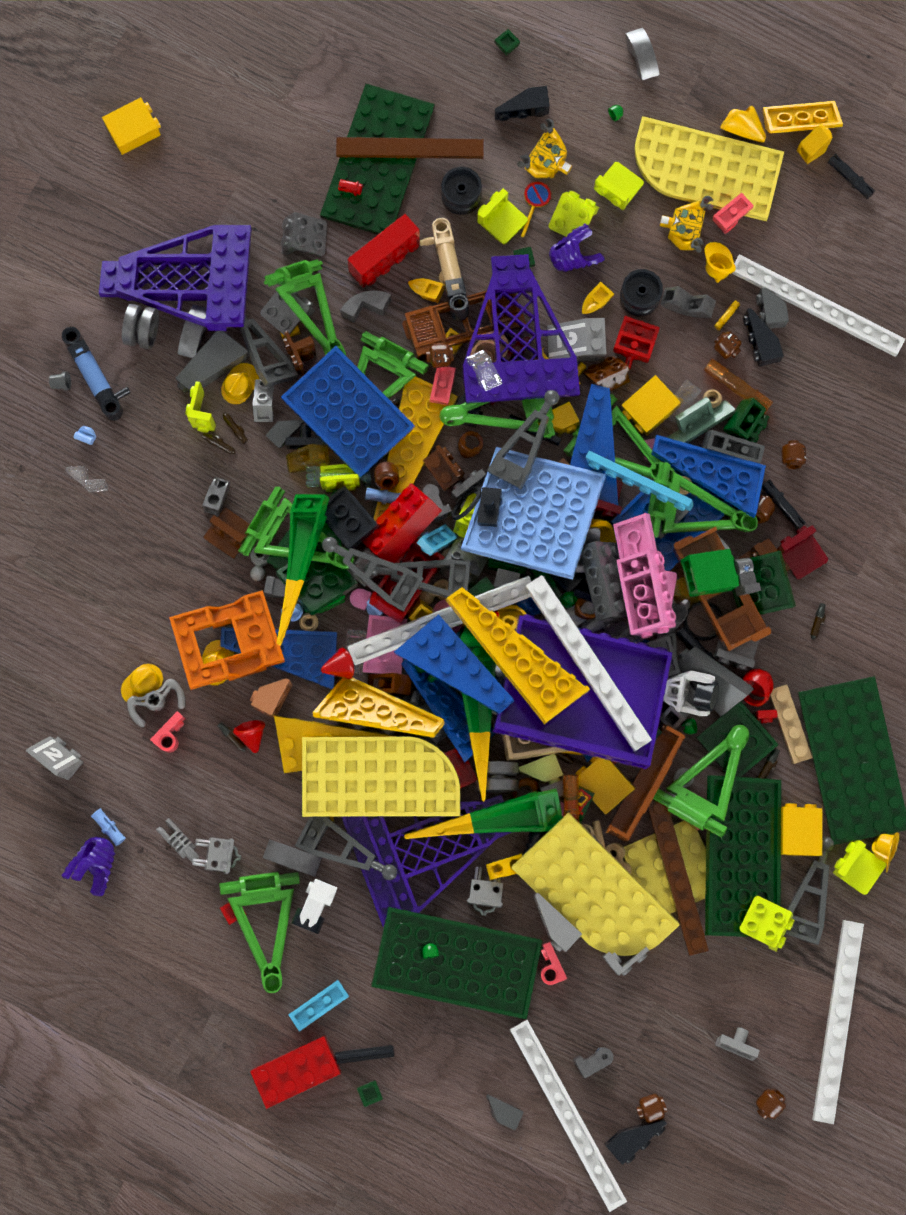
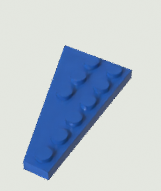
(597, 436)
(724, 475)
(302, 651)
(447, 658)
(447, 705)

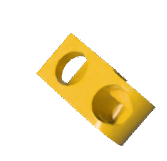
(502, 867)

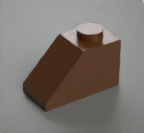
(391, 683)

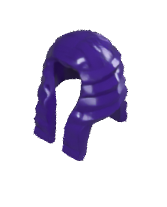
(567, 255)
(97, 858)

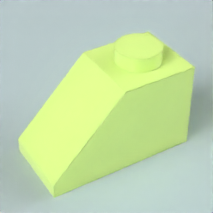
(543, 770)

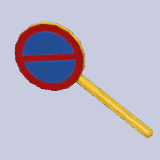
(537, 195)

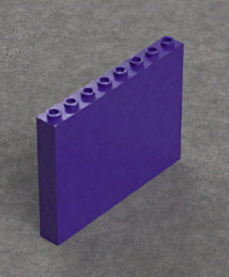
(585, 724)

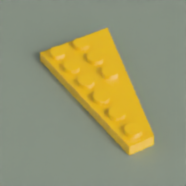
(368, 706)
(292, 730)

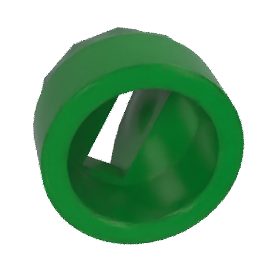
(615, 112)
(568, 599)
(690, 726)
(430, 951)

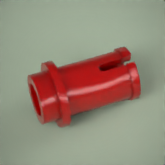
(351, 187)

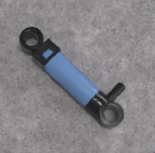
(93, 375)

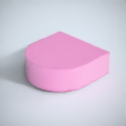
(359, 598)

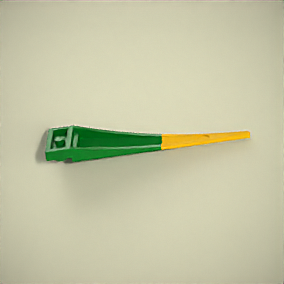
(306, 525)
(479, 721)
(522, 814)

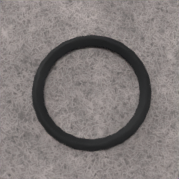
(463, 514)
(686, 624)

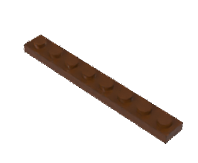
(677, 878)

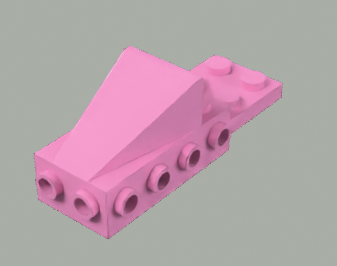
(644, 582)

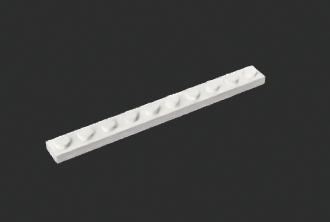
(818, 306)
(395, 637)
(588, 663)
(838, 1022)
(568, 1115)

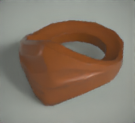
(464, 450)
(578, 613)
(527, 781)

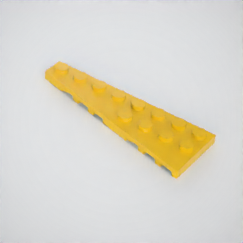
(419, 442)
(533, 674)

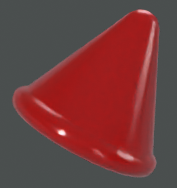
(340, 665)
(250, 734)

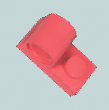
(730, 214)
(442, 385)
(172, 724)
(549, 954)

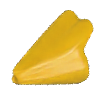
(744, 124)

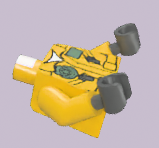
(547, 155)
(687, 224)

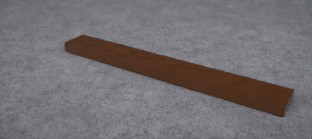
(409, 148)

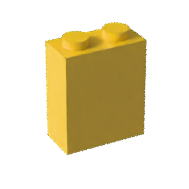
(132, 125)
(650, 406)
(606, 782)
(801, 830)

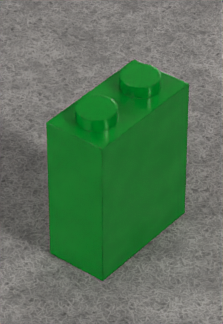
(710, 572)

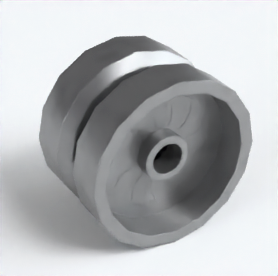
(140, 326)
(497, 775)

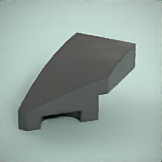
(282, 430)
(504, 1113)

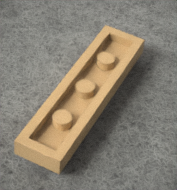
(790, 725)

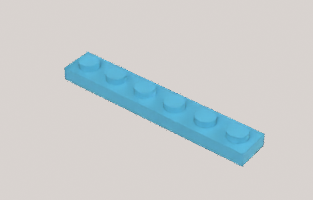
(646, 485)

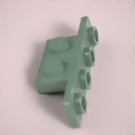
(700, 419)

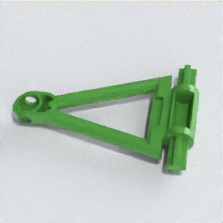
(299, 277)
(392, 358)
(460, 415)
(617, 415)
(666, 512)
(267, 523)
(695, 808)
(257, 890)

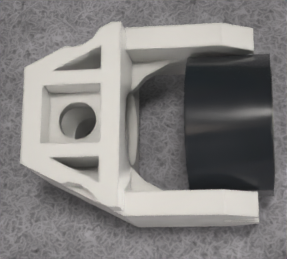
(705, 694)
(319, 896)

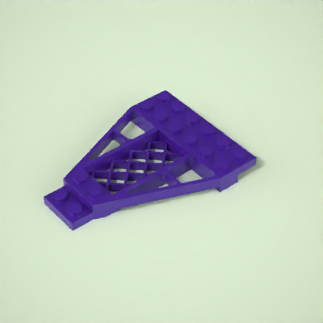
(226, 274)
(526, 377)
(375, 836)

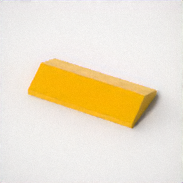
(801, 117)

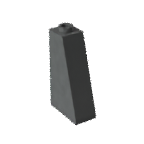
(212, 361)
(731, 687)

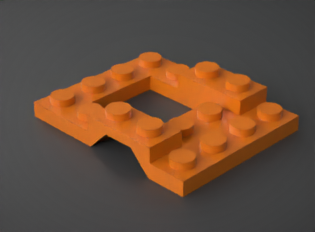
(253, 632)

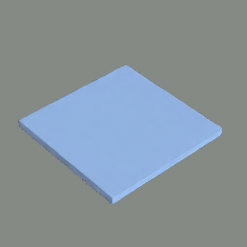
(543, 521)

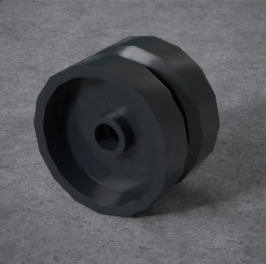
(461, 190)
(641, 292)

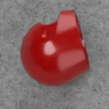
(762, 684)

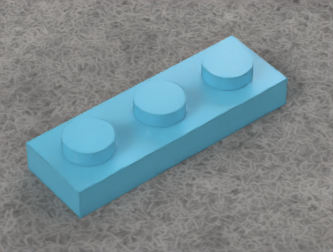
(437, 540)
(318, 1005)

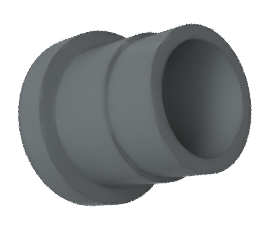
(60, 381)

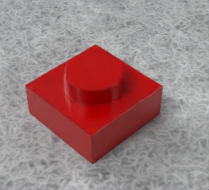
(766, 715)
(228, 913)

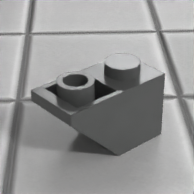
(772, 309)

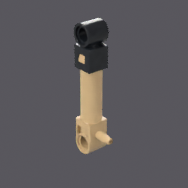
(450, 268)

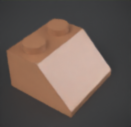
(271, 697)

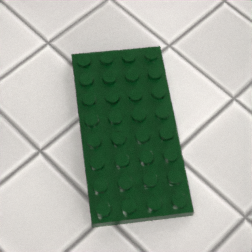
(384, 180)
(853, 760)
(747, 856)
(473, 967)

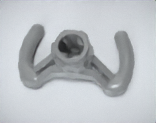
(169, 684)

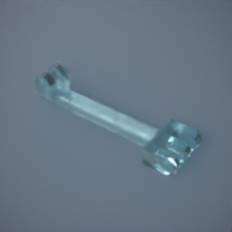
(314, 474)

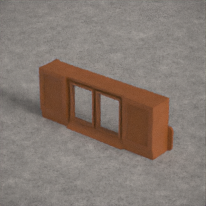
(425, 326)
(738, 625)
(646, 784)

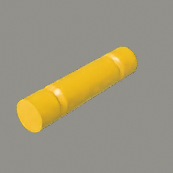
(725, 317)

